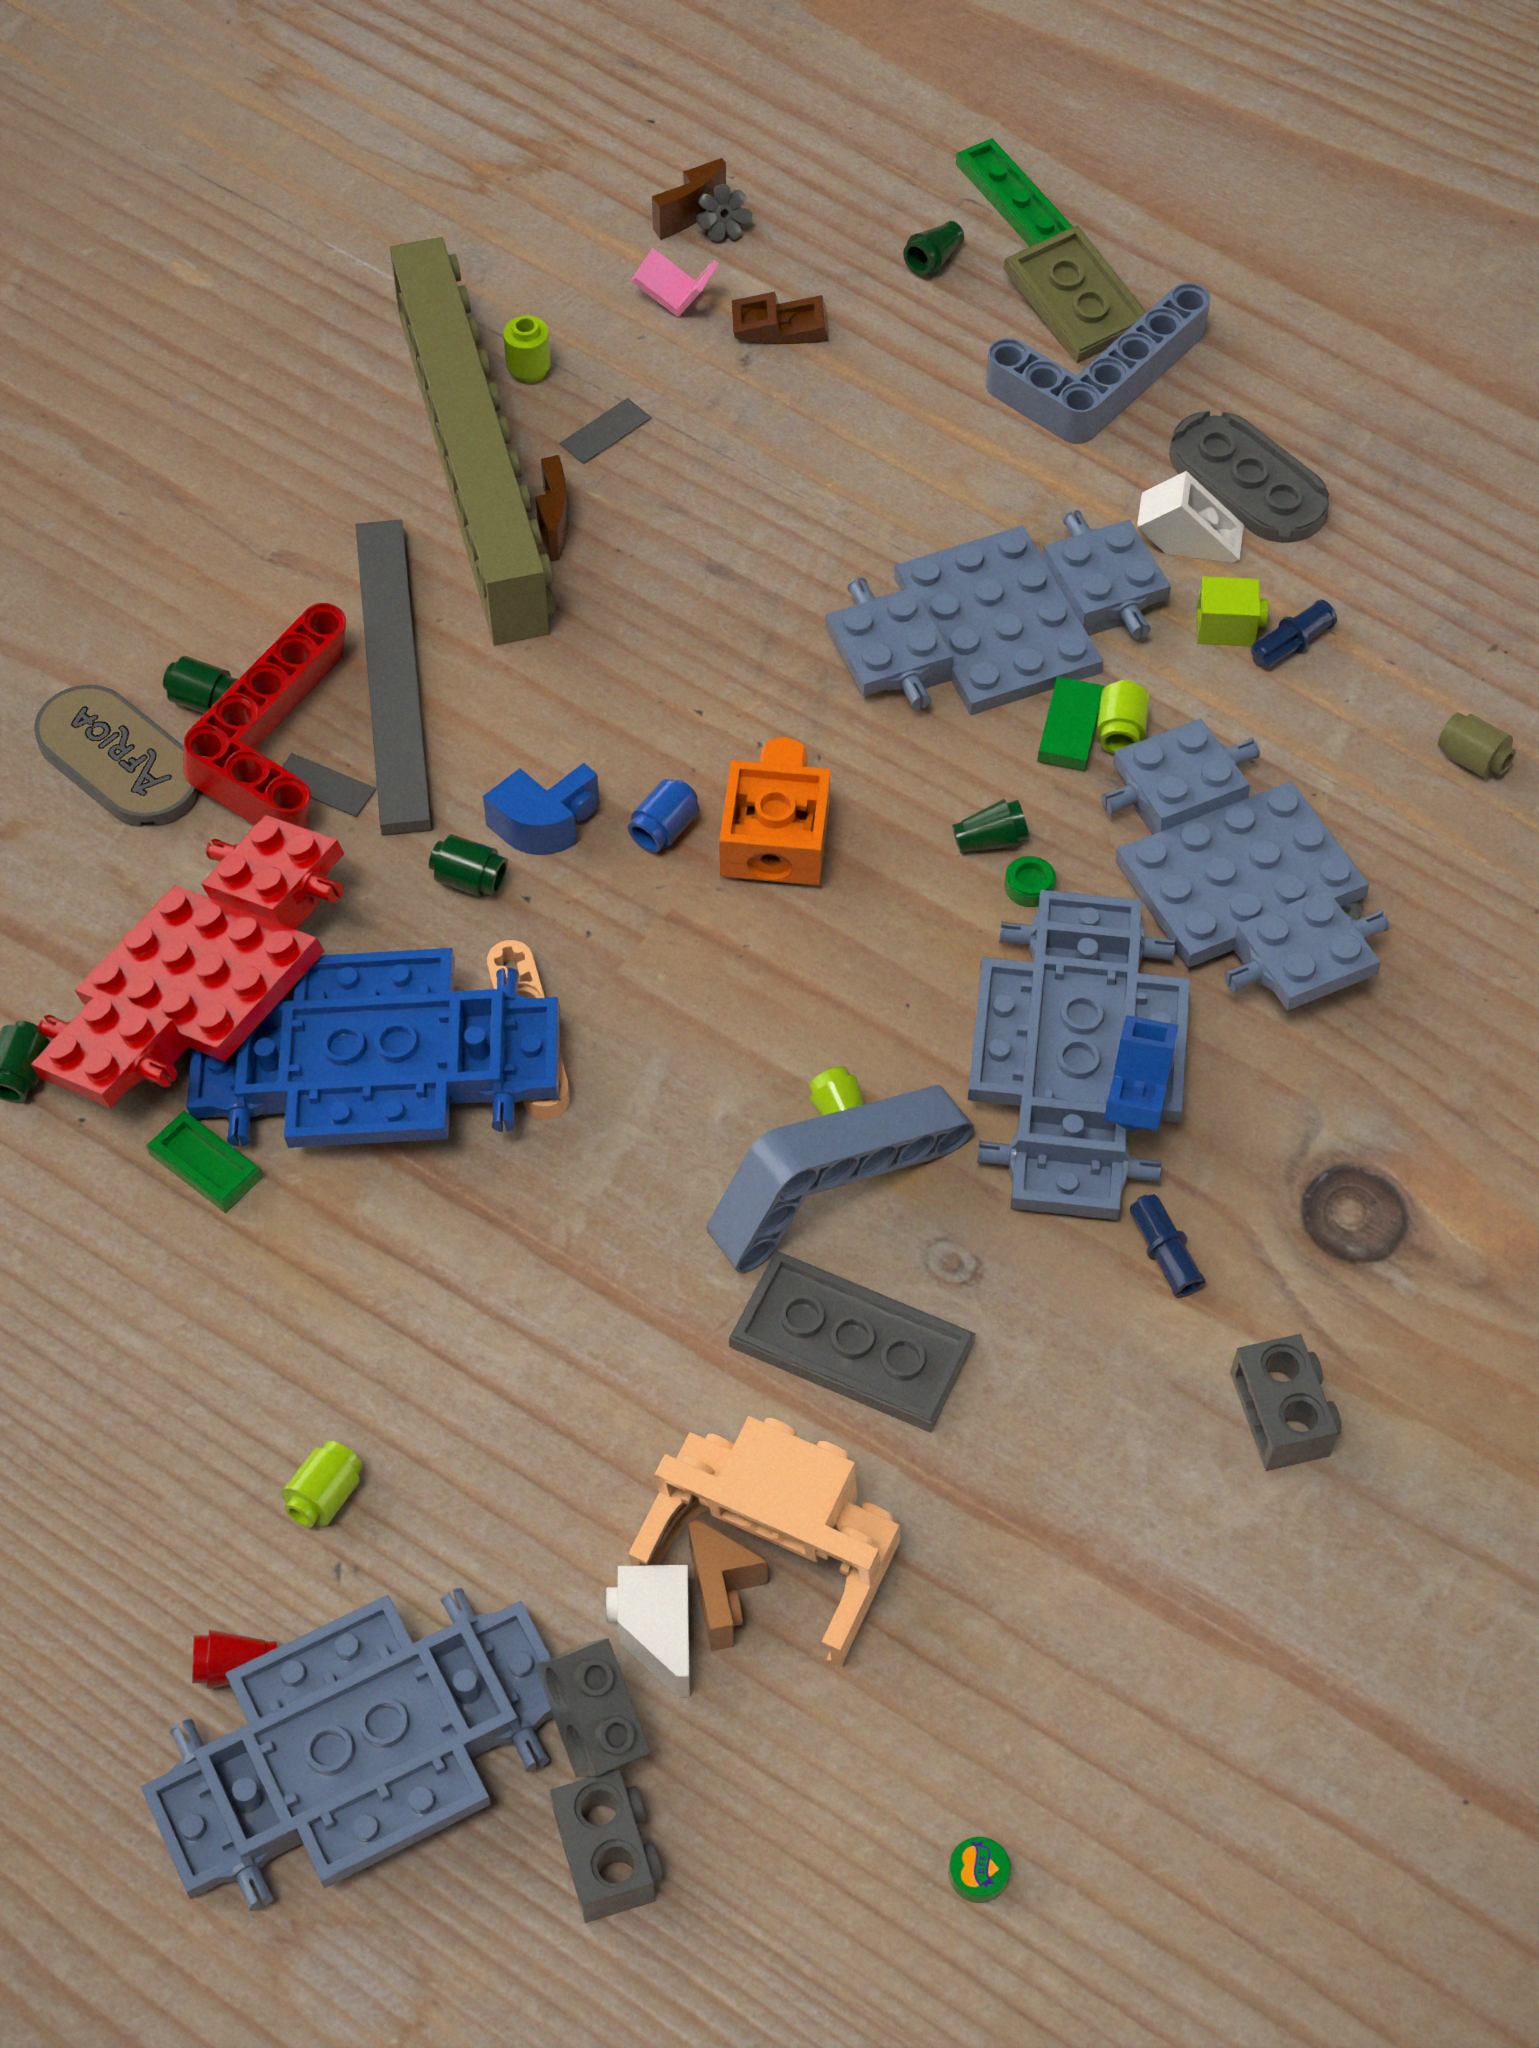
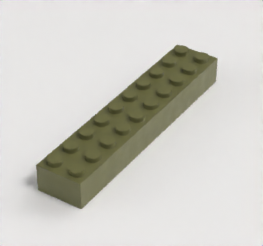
(473, 442)

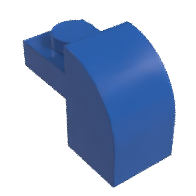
(539, 818)
(1141, 1073)

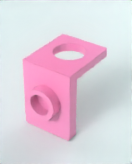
(669, 283)

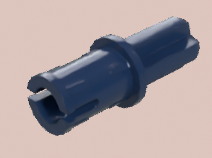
(1294, 634)
(1167, 1246)

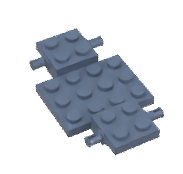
(999, 614)
(1241, 868)
(1052, 1047)
(352, 1745)

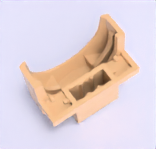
(784, 1494)

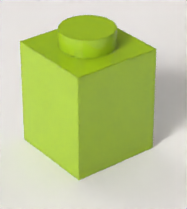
(1229, 611)

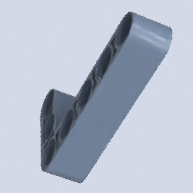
(1087, 402)
(827, 1154)

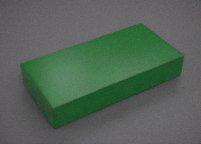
(1070, 723)
(204, 1161)

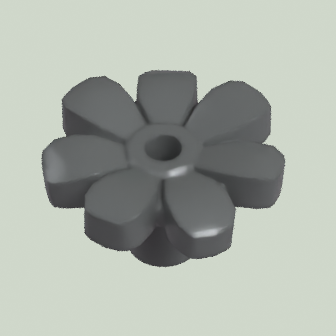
(723, 213)

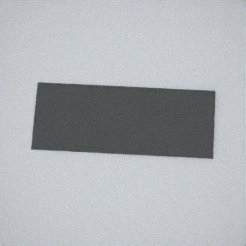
(605, 430)
(329, 785)

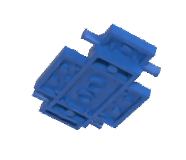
(380, 1051)

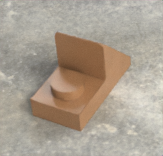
(720, 1571)

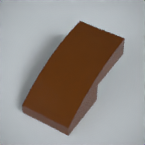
(678, 207)
(768, 322)
(552, 507)

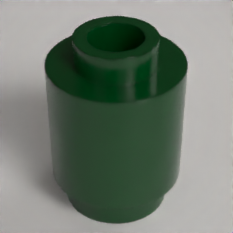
(196, 683)
(468, 866)
(18, 1049)

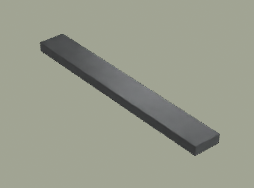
(392, 678)

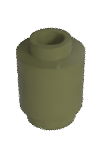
(1477, 745)

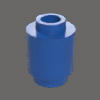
(663, 815)

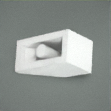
(1189, 521)
(654, 1620)

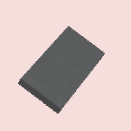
(852, 1340)

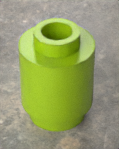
(527, 348)
(1122, 715)
(322, 1484)

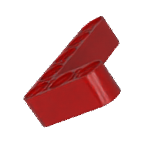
(252, 711)

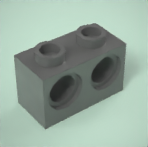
(1273, 1402)
(592, 1708)
(594, 1847)

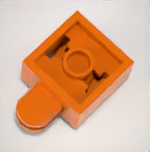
(775, 816)

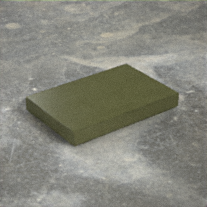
(1075, 292)

